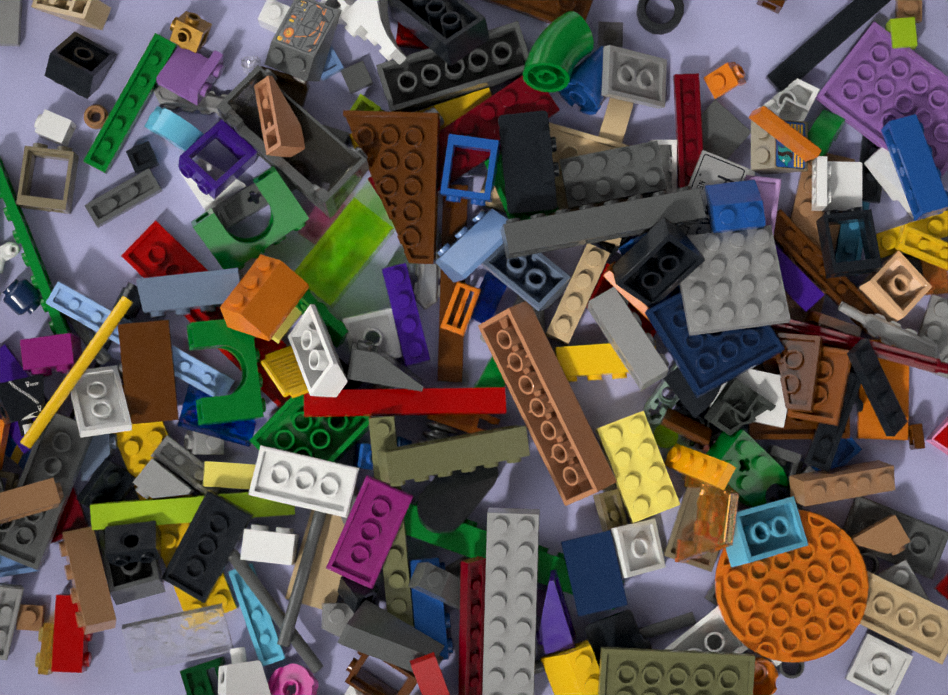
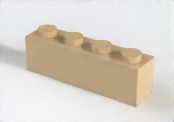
(577, 294)

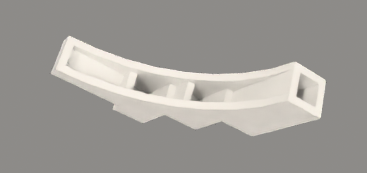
(371, 22)

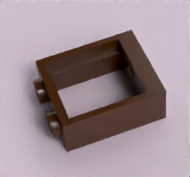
(370, 685)

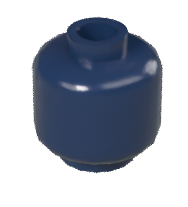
(21, 297)

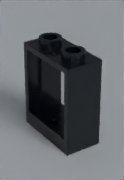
(869, 240)

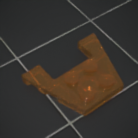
(714, 521)

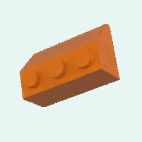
(263, 298)

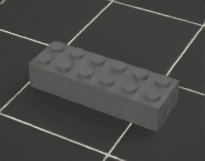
(429, 80)

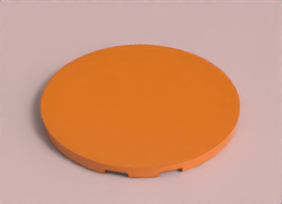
(799, 600)

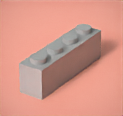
(628, 339)

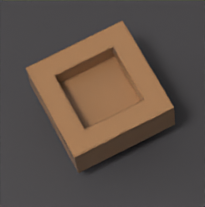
(909, 8)
(30, 617)

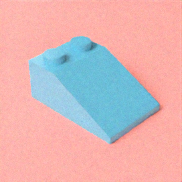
(766, 532)

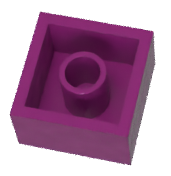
(50, 353)

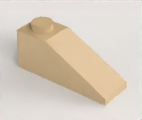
(83, 12)

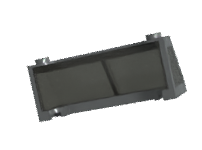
(322, 171)

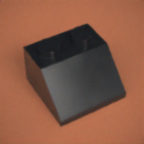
(79, 64)

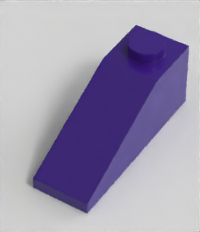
(556, 625)

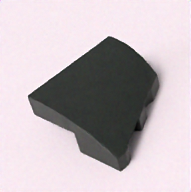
(736, 407)

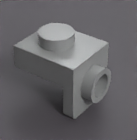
(203, 444)

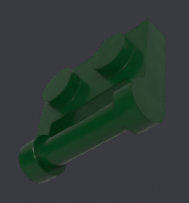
(197, 679)

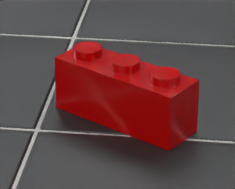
(69, 641)

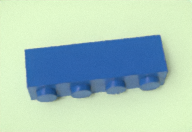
(915, 167)
(430, 613)

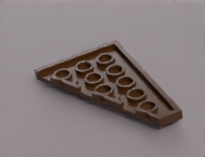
(405, 173)

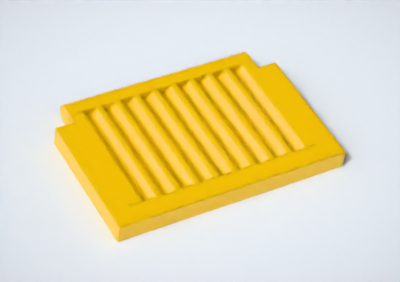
(285, 372)

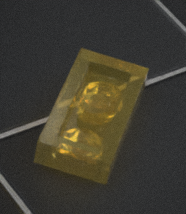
(44, 657)

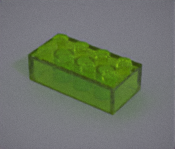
(344, 252)

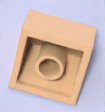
(895, 287)

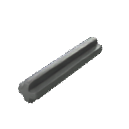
(87, 335)

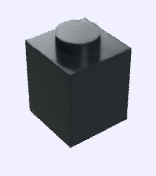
(355, 593)

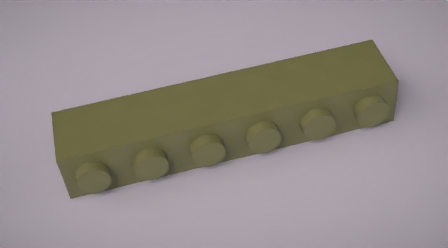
(453, 453)

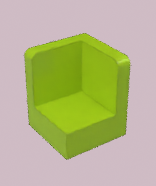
(902, 32)

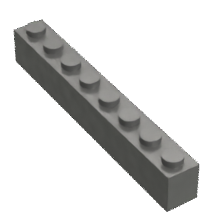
(600, 223)

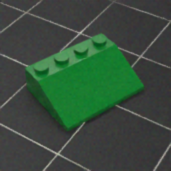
(310, 436)

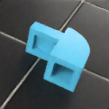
(173, 128)

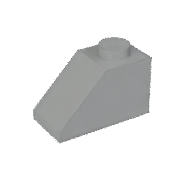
(160, 482)

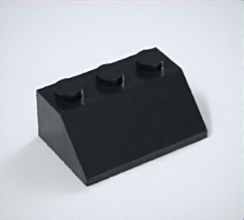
(657, 263)

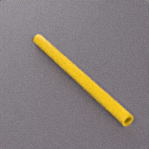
(76, 372)

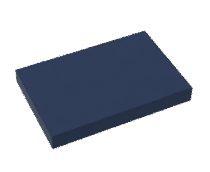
(594, 573)

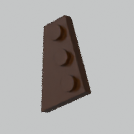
(799, 370)

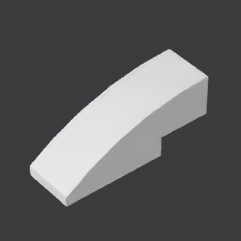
(883, 170)

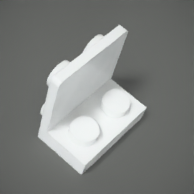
(836, 185)

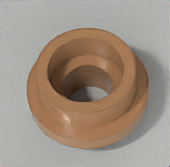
(91, 111)

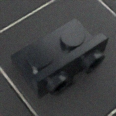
(107, 484)

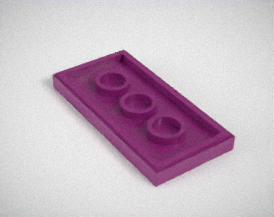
(369, 531)

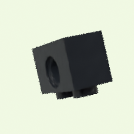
(120, 537)

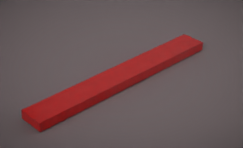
(408, 402)

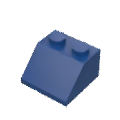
(734, 206)

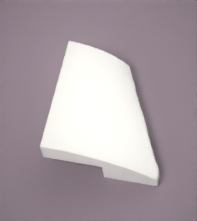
(793, 101)

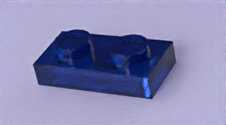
(491, 294)

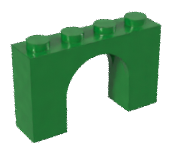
(234, 250)
(246, 400)

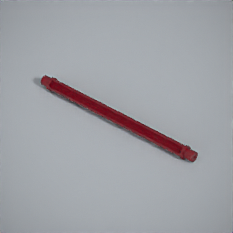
(881, 350)

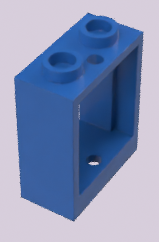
(473, 143)

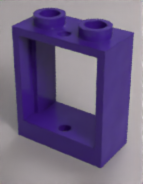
(231, 141)

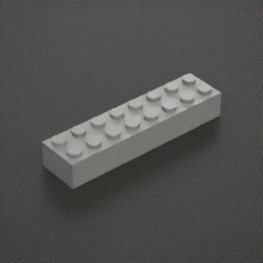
(510, 601)

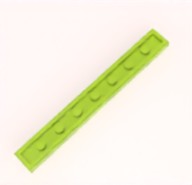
(176, 509)

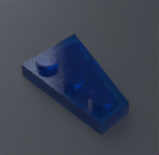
(236, 432)

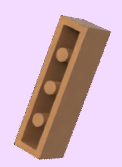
(842, 483)
(88, 580)

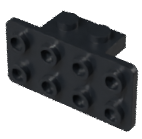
(528, 162)
(615, 631)

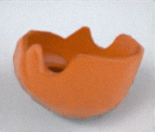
(764, 677)

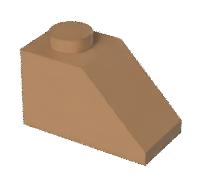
(883, 536)

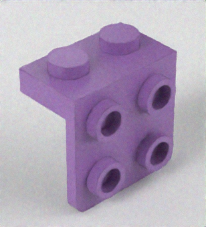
(191, 74)

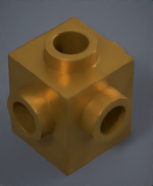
(190, 31)

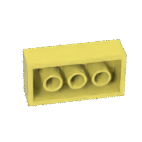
(637, 467)

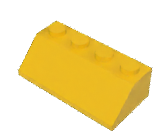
(573, 670)

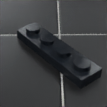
(877, 387)
(826, 436)

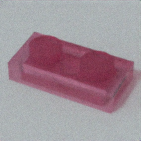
(318, 224)

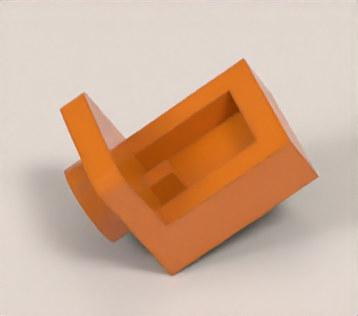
(725, 79)

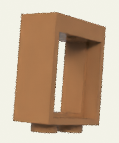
(29, 500)

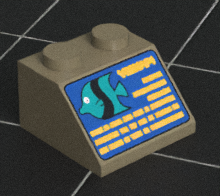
(773, 157)

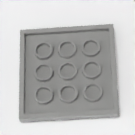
(735, 284)

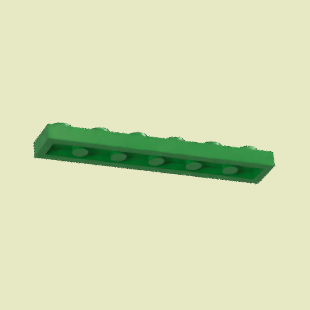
(129, 104)

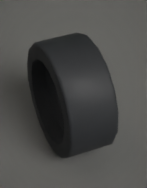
(655, 28)

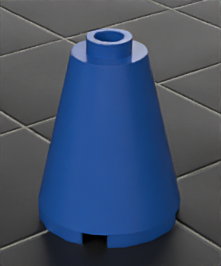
(586, 84)

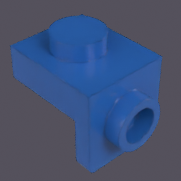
(363, 456)

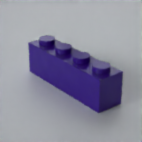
(406, 315)

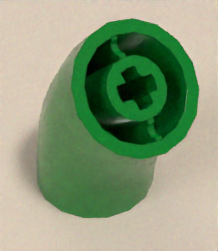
(557, 53)

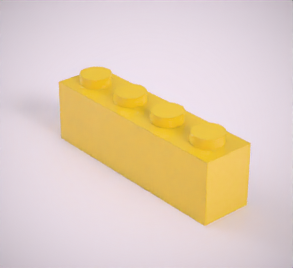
(590, 362)

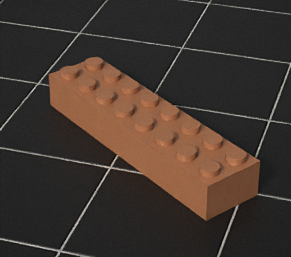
(547, 403)

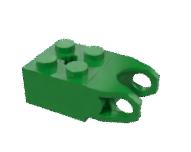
(754, 467)

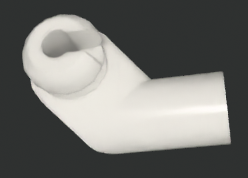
(7, 252)

